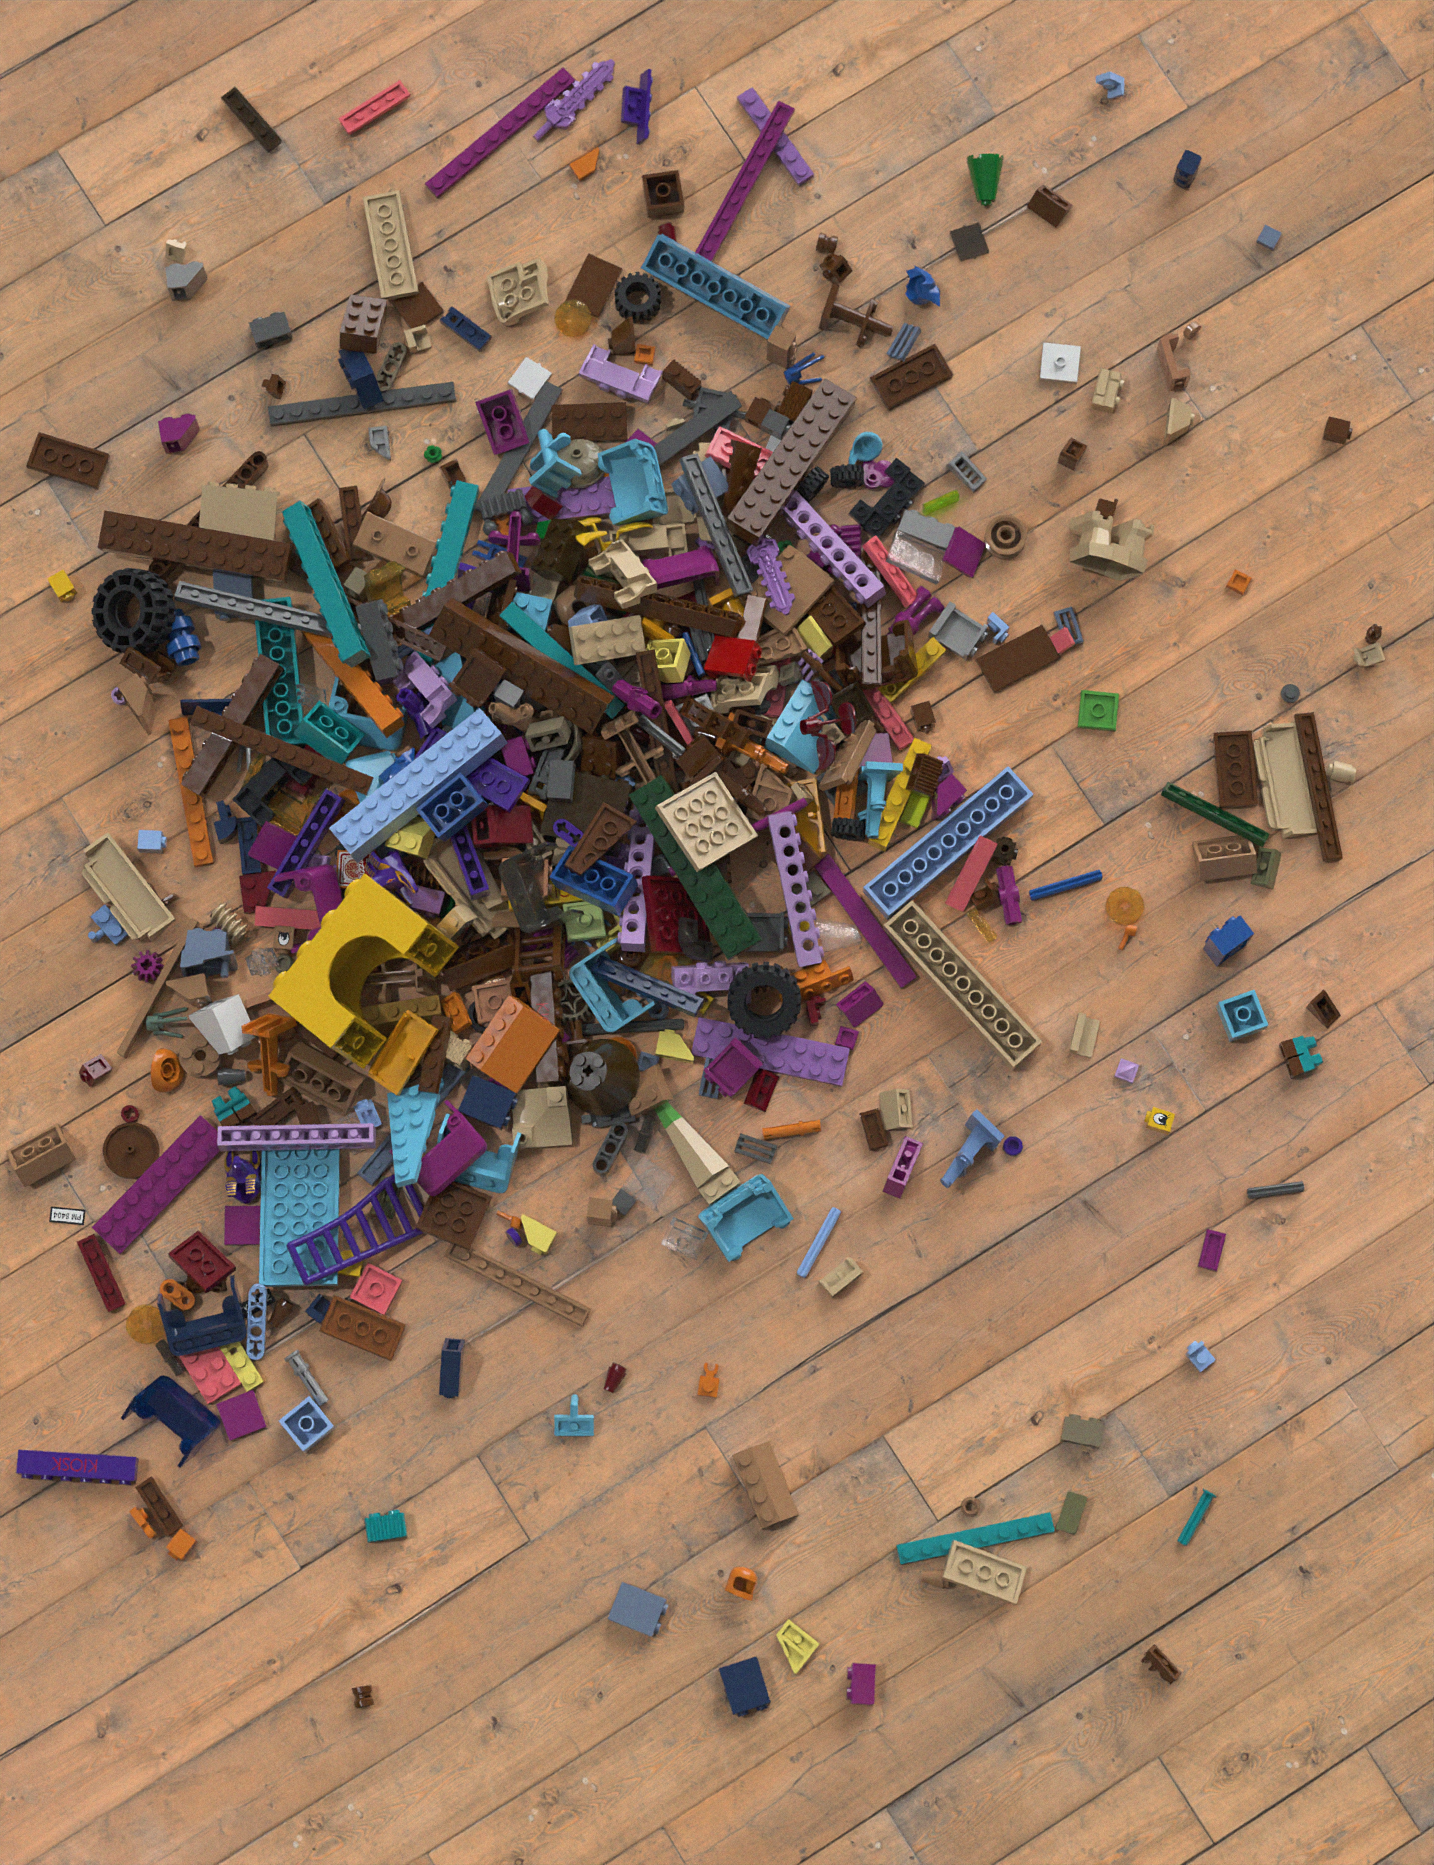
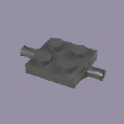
(705, 399)

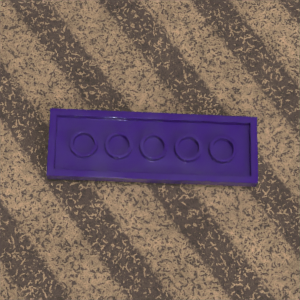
(491, 779)

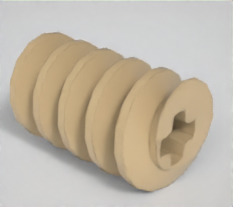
(229, 924)

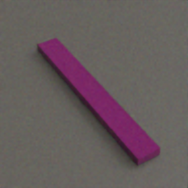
(865, 921)

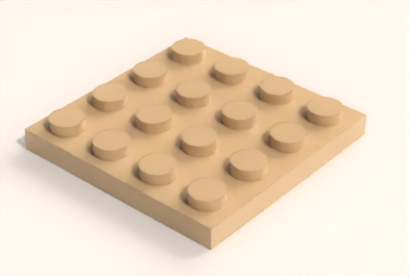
(706, 821)

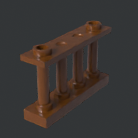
(556, 951)

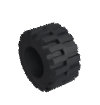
(637, 283)

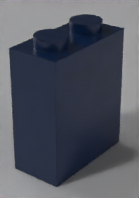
(488, 1103)
(745, 1686)

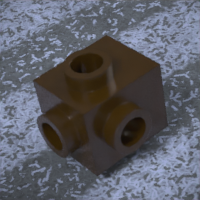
(1005, 858)

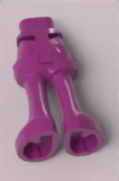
(922, 596)

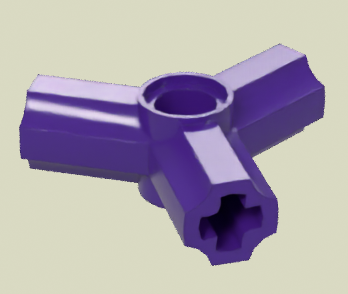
(415, 705)

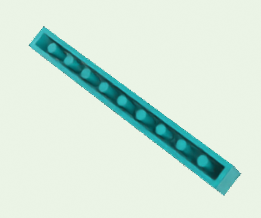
(452, 541)
(326, 584)

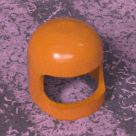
(741, 1582)

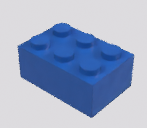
(452, 807)
(1227, 941)

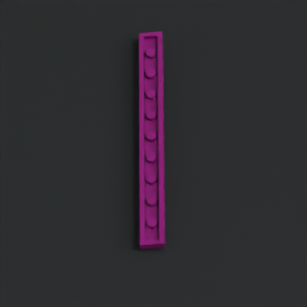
(499, 133)
(745, 180)

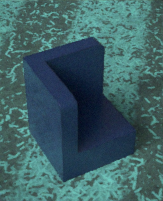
(318, 1308)

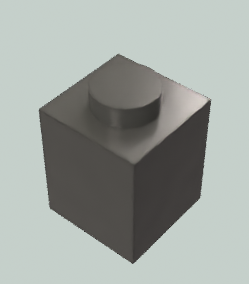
(775, 424)

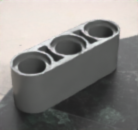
(609, 1158)

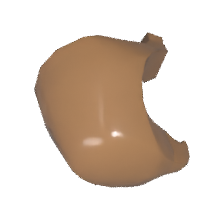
(567, 605)

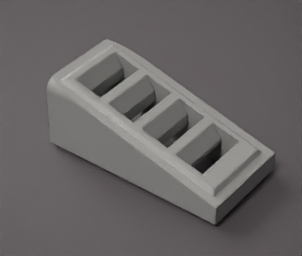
(962, 476)

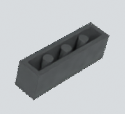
(379, 639)

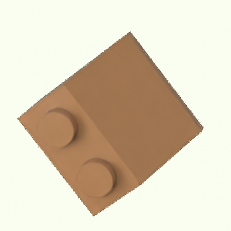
(192, 989)
(651, 1092)

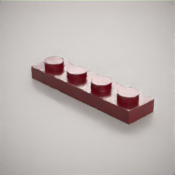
(101, 1273)

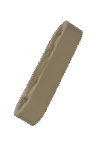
(393, 375)

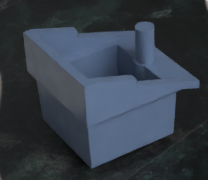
(207, 954)

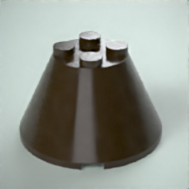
(602, 1077)

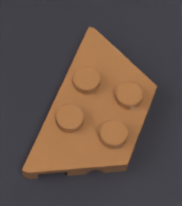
(771, 792)

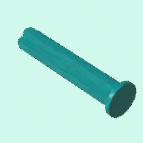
(1196, 1517)

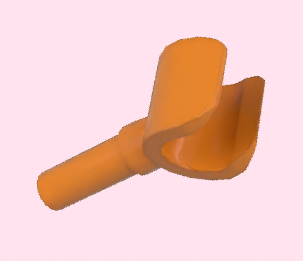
(1129, 931)
(515, 1221)

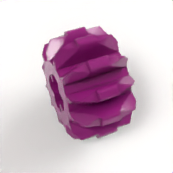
(152, 970)

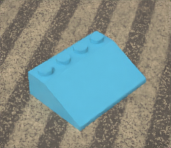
(786, 738)

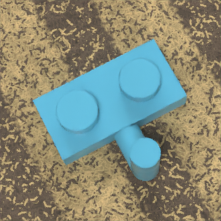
(574, 1424)

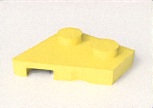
(796, 1645)

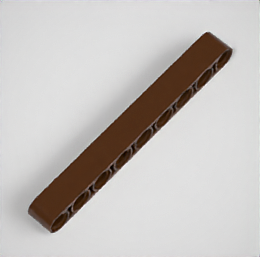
(247, 467)
(661, 607)

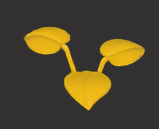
(584, 538)

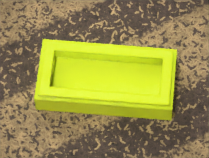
(914, 810)

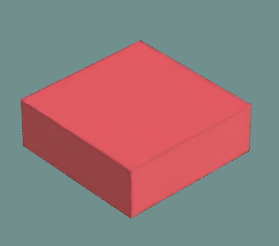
(1062, 640)

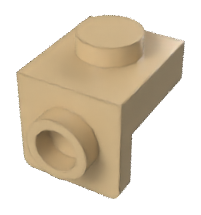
(1368, 655)

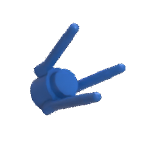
(794, 374)

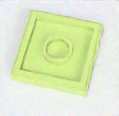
(587, 926)

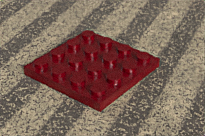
(664, 905)

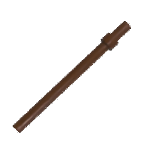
(817, 667)

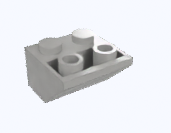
(185, 280)

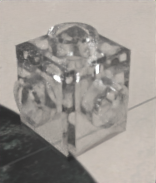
(262, 961)

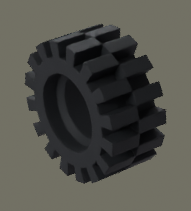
(847, 476)
(813, 483)
(848, 829)

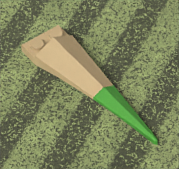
(707, 1169)

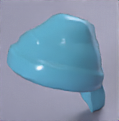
(865, 447)

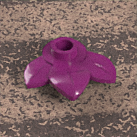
(876, 472)

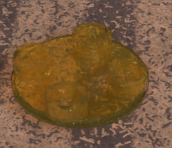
(573, 318)

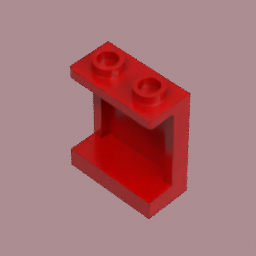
(733, 657)

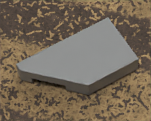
(379, 441)

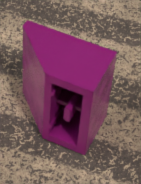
(178, 432)
(519, 756)
(947, 793)
(862, 1684)

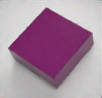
(846, 1037)

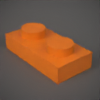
(456, 1010)

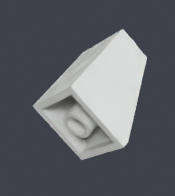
(222, 1023)

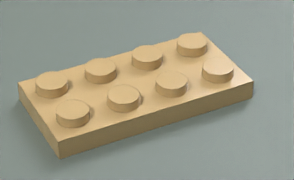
(607, 639)
(984, 1572)

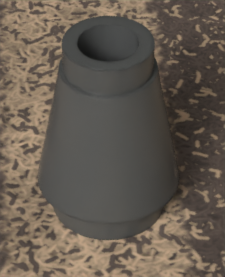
(230, 1076)

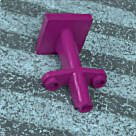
(514, 541)
(687, 688)

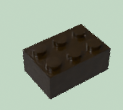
(559, 550)

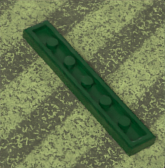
(1215, 814)

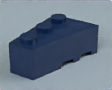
(360, 377)

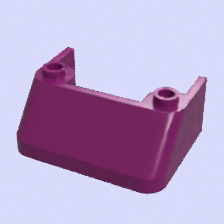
(683, 567)
(325, 889)
(451, 1154)

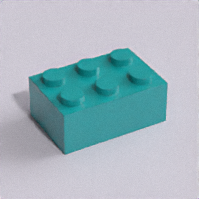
(329, 733)

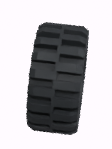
(764, 1024)

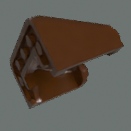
(897, 657)

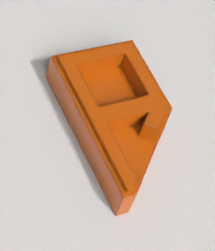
(585, 165)

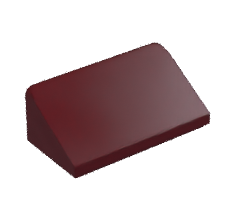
(761, 1090)

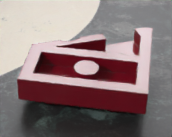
(255, 890)

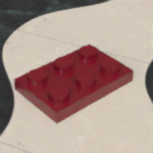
(202, 1261)

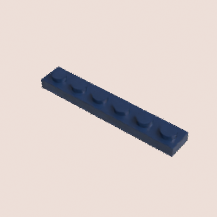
(647, 986)

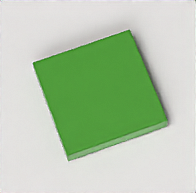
(1098, 710)

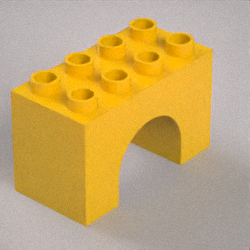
(330, 969)

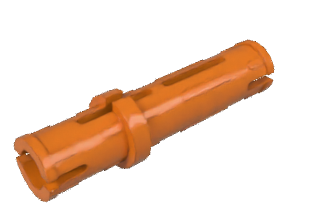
(792, 1129)

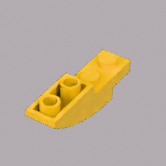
(925, 660)

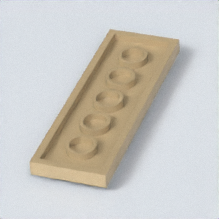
(390, 245)

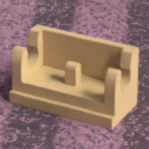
(841, 1277)

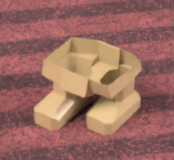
(1115, 560)

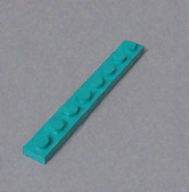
(976, 1537)

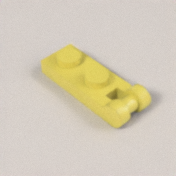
(242, 1366)

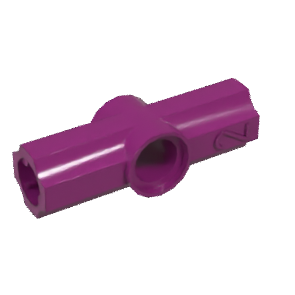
(637, 699)
(1008, 895)

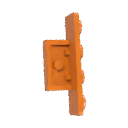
(819, 979)

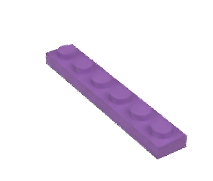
(784, 149)

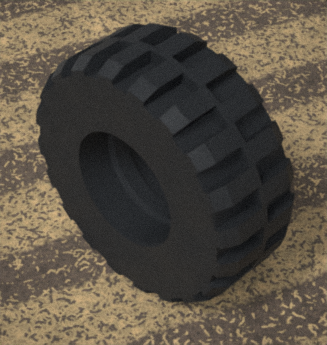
(155, 610)

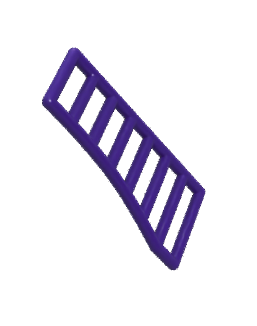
(341, 1221)

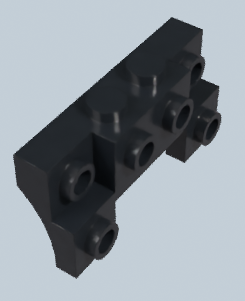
(892, 503)
(265, 786)

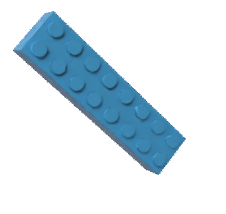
(715, 286)

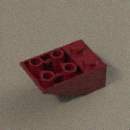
(502, 829)

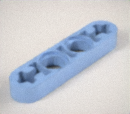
(256, 1321)

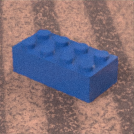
(599, 885)

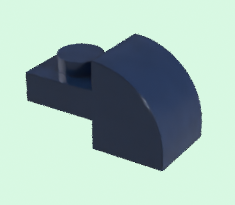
(226, 827)

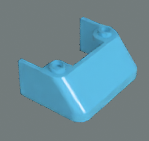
(373, 736)
(600, 998)
(491, 1170)

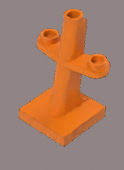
(753, 751)
(267, 1029)

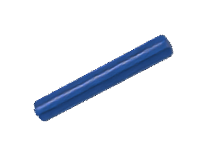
(1065, 885)

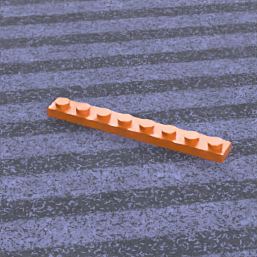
(192, 802)

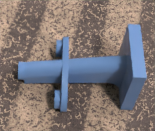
(982, 1134)

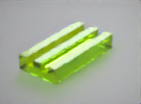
(940, 502)

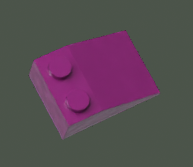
(502, 421)

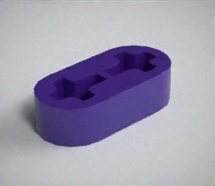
(564, 836)

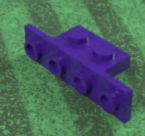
(636, 106)

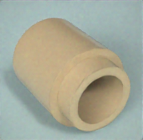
(1341, 772)

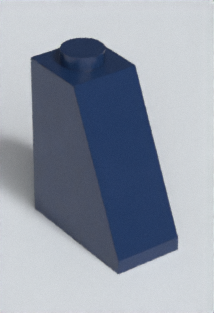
(451, 1367)

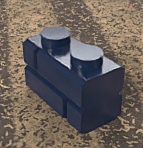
(1187, 169)

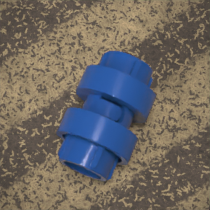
(183, 645)

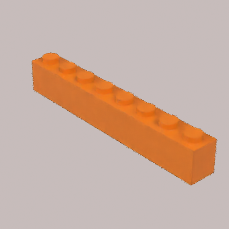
(359, 685)

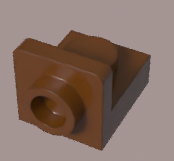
(985, 896)

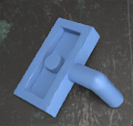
(108, 925)

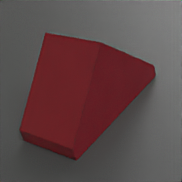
(543, 503)

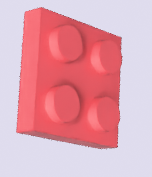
(376, 1289)

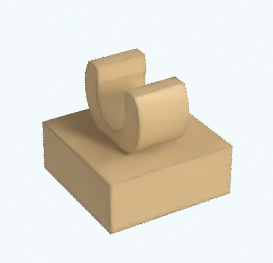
(175, 250)

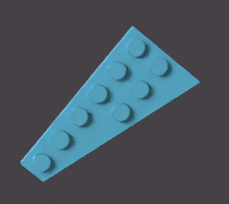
(410, 1126)

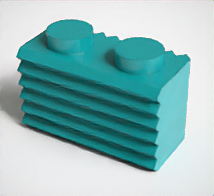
(385, 1526)

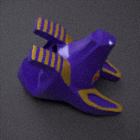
(392, 875)
(242, 1176)

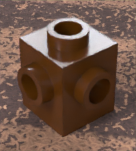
(835, 268)

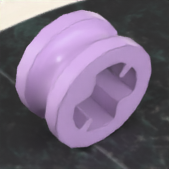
(119, 702)

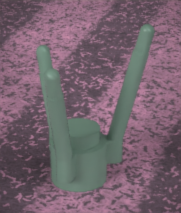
(156, 1022)

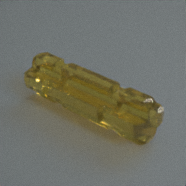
(982, 925)

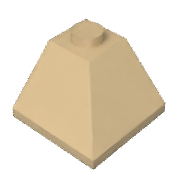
(1177, 420)

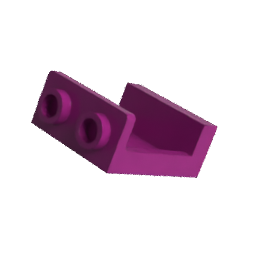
(732, 1068)

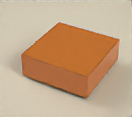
(644, 354)
(1238, 582)

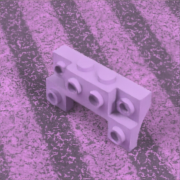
(617, 378)
(426, 679)
(707, 976)

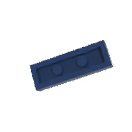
(247, 835)

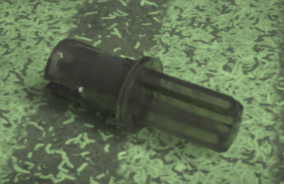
(645, 1134)
(171, 1359)

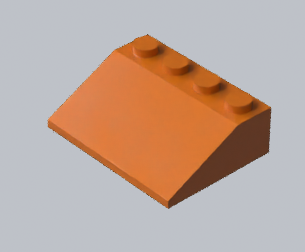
(513, 1044)

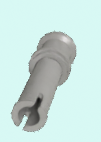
(301, 1369)

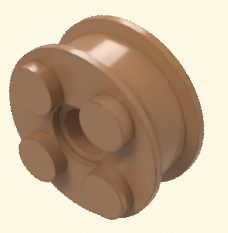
(1005, 548)
(188, 1057)

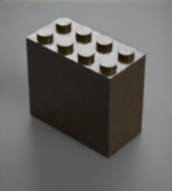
(588, 797)

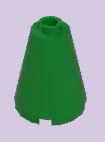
(985, 176)

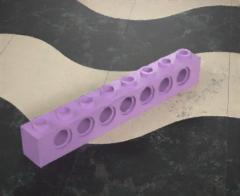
(868, 594)
(637, 940)
(803, 956)
(296, 1137)

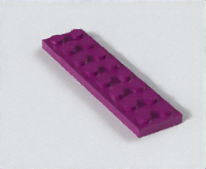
(158, 1185)

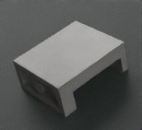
(958, 632)

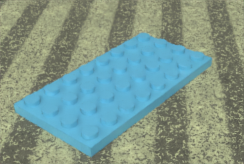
(296, 1199)

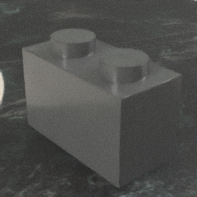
(270, 329)
(561, 780)

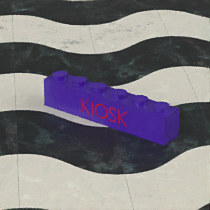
(77, 1465)

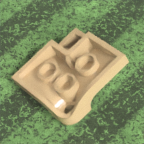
(518, 290)
(736, 691)
(543, 1117)

